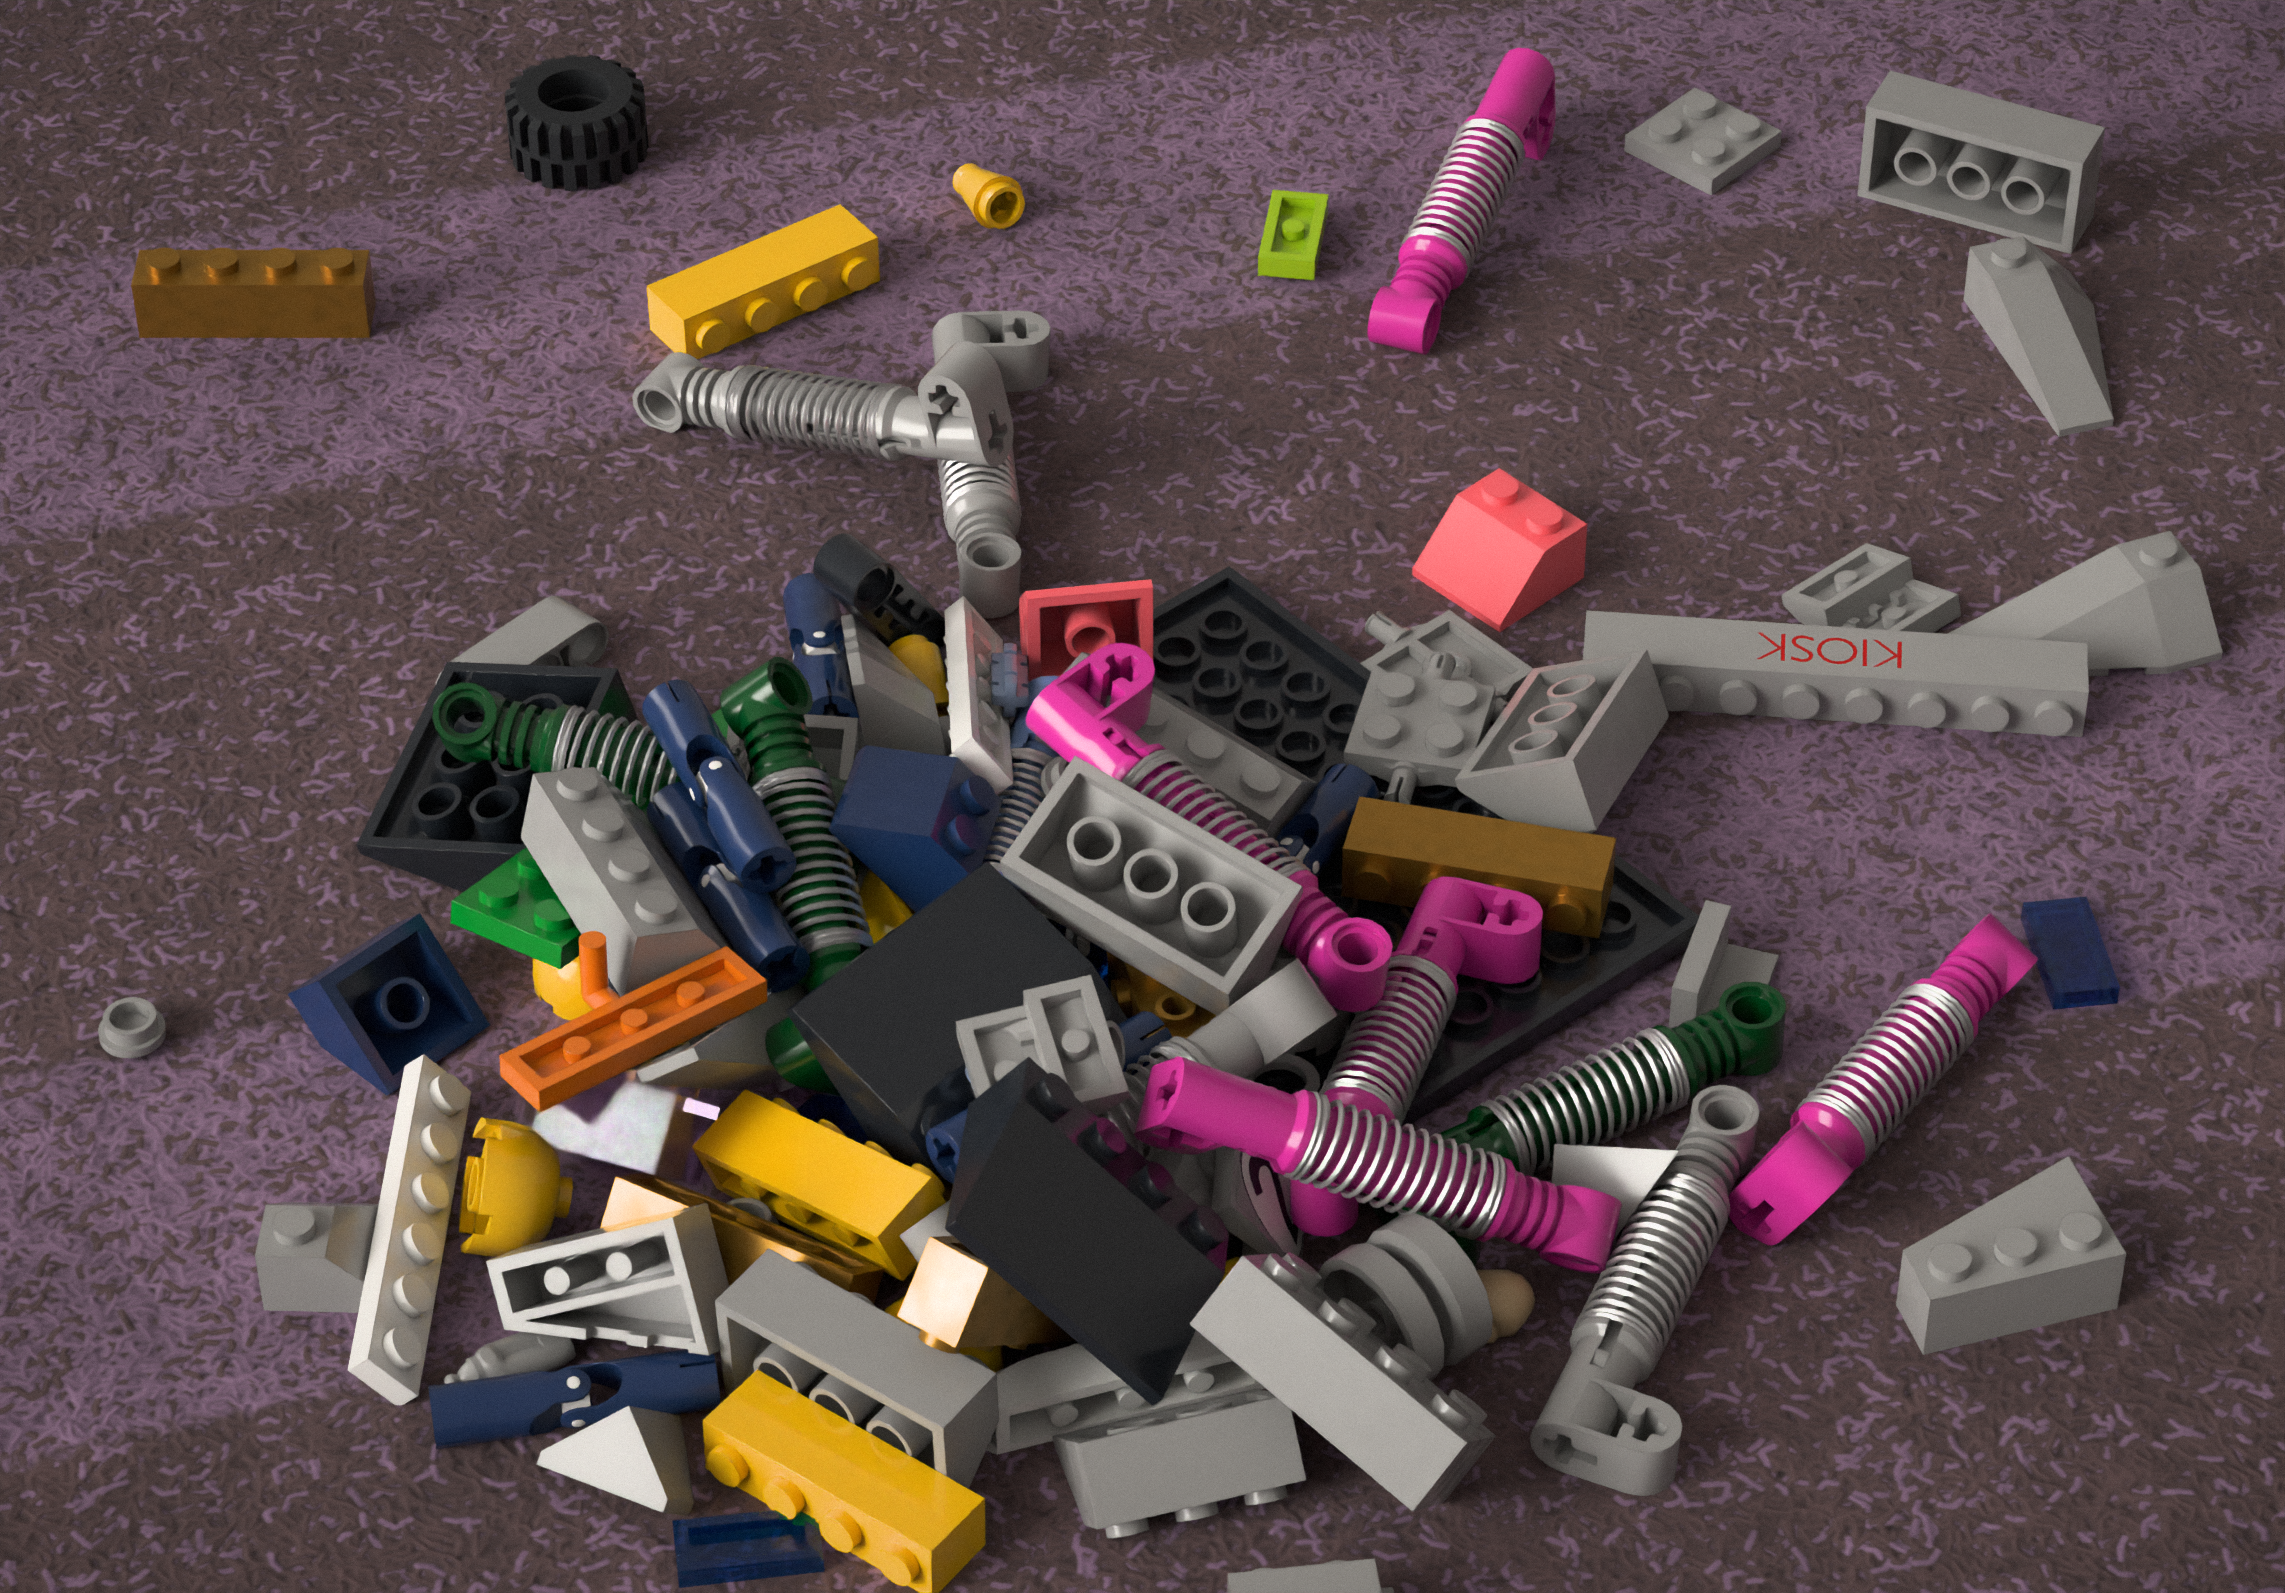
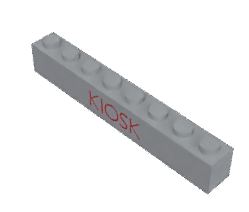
(1854, 673)

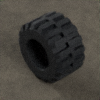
(576, 122)

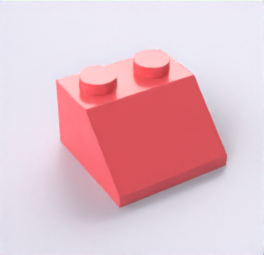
(1503, 551)
(1080, 619)

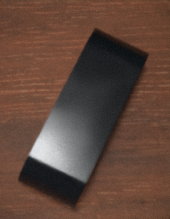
(876, 592)

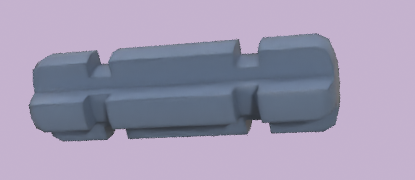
(1009, 680)

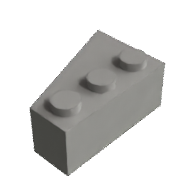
(2012, 1265)
(619, 1282)

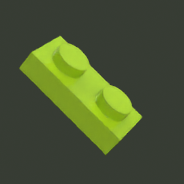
(1293, 234)

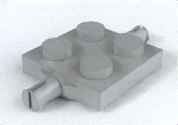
(1476, 655)
(1419, 727)

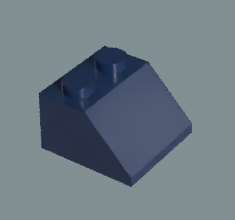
(915, 820)
(390, 1004)

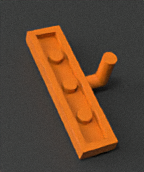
(629, 1027)

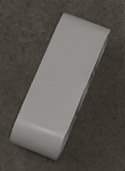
(545, 635)

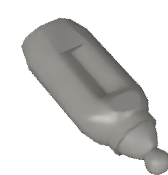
(516, 1355)

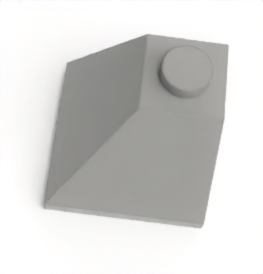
(314, 1255)

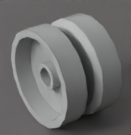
(1415, 1290)

